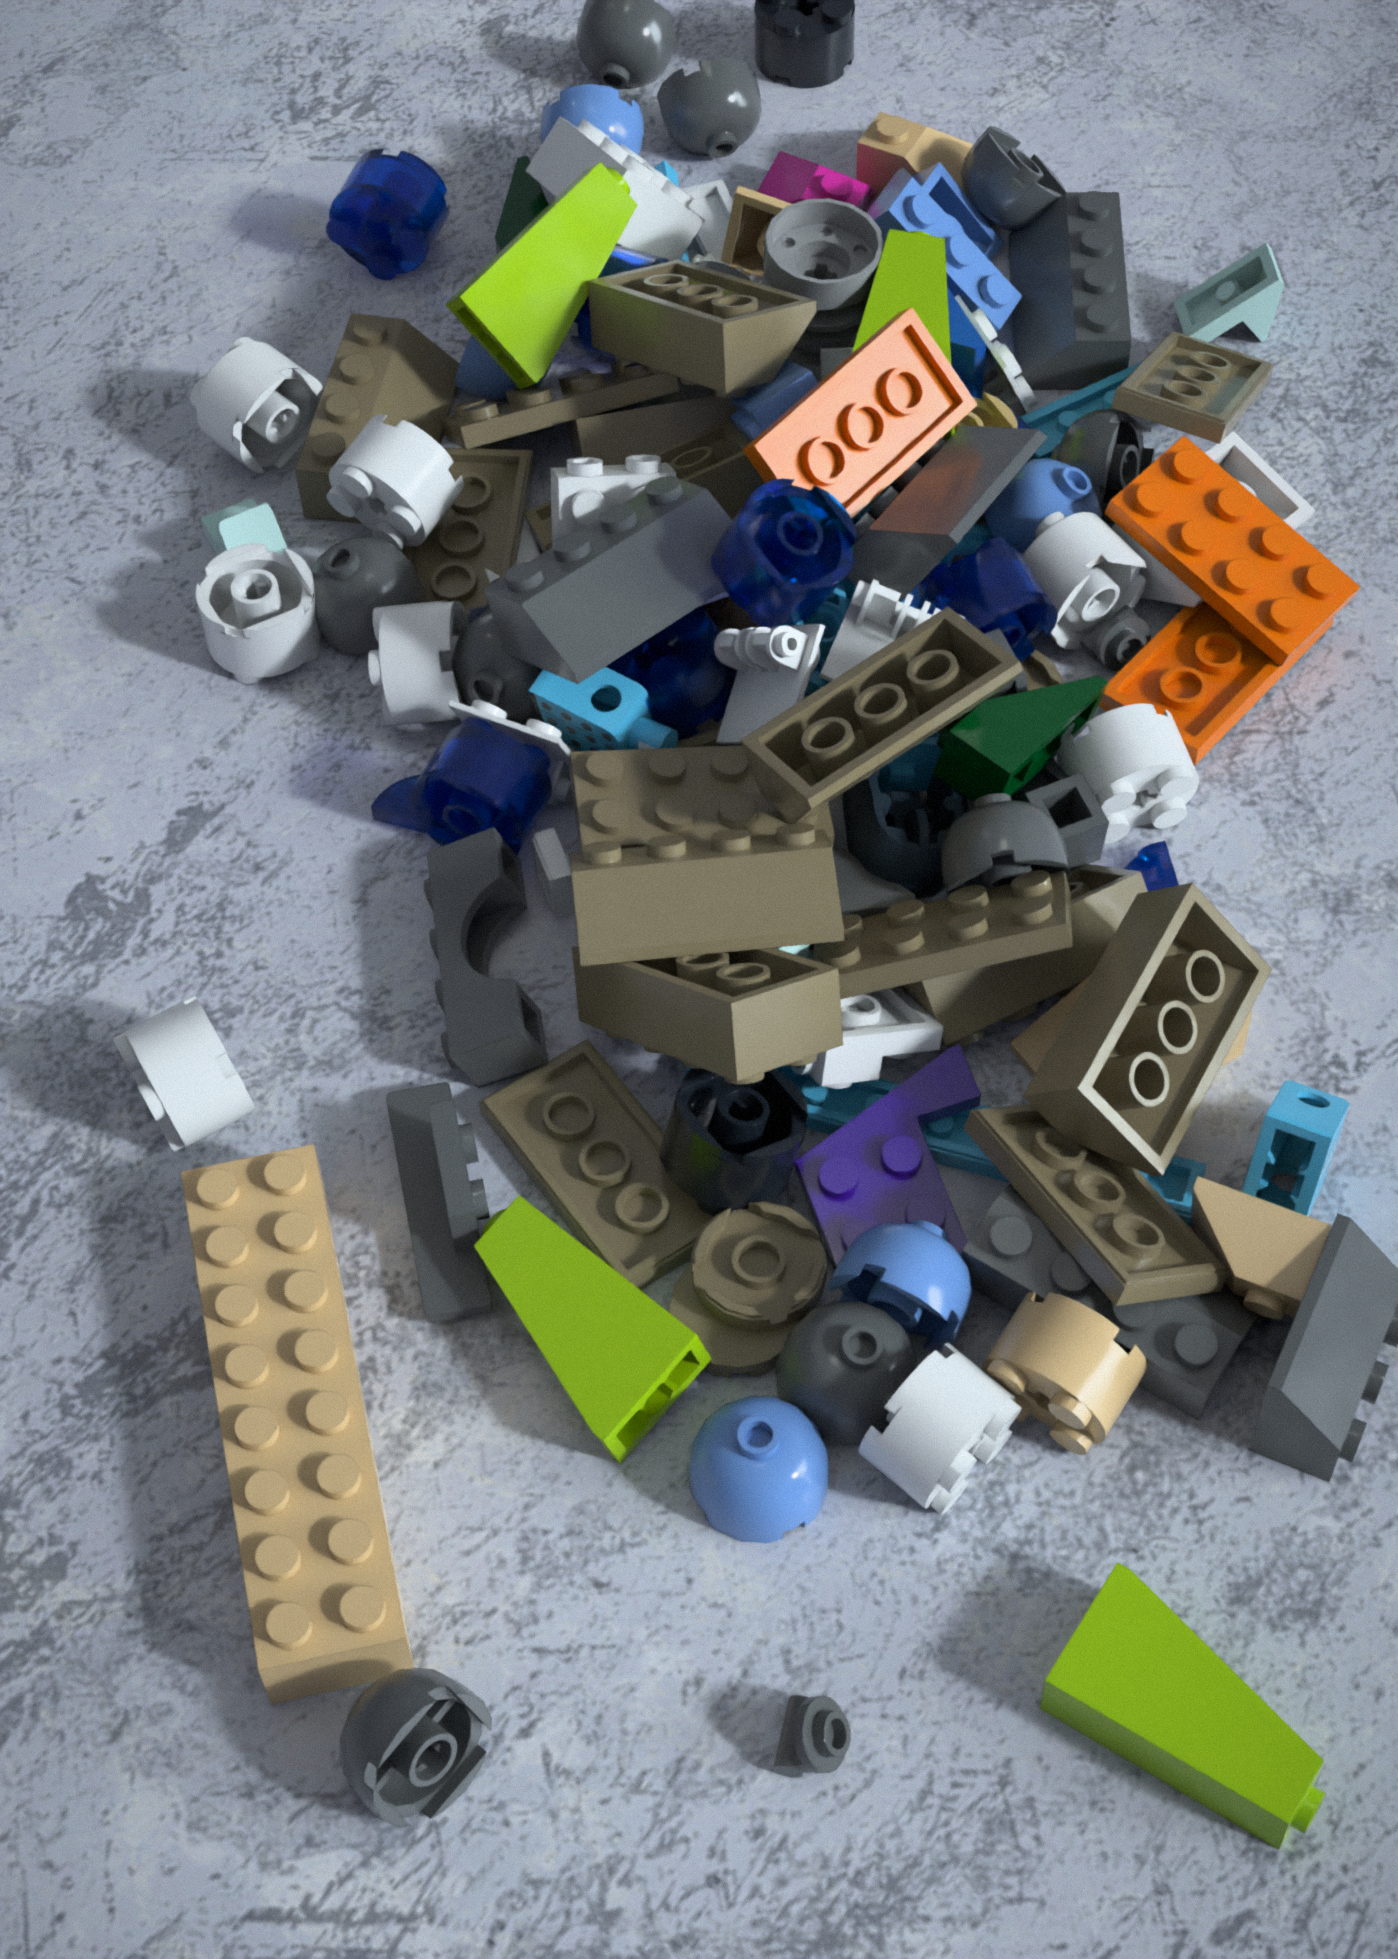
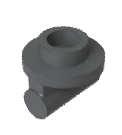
(1117, 639)
(812, 1737)

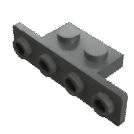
(440, 1200)

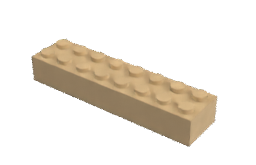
(294, 1427)

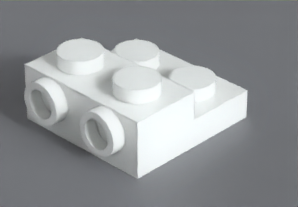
(589, 488)
(874, 1027)

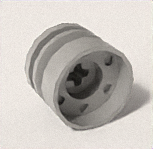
(827, 255)

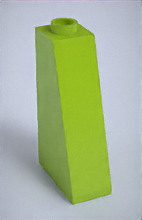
(910, 276)
(540, 280)
(598, 1331)
(1181, 1713)

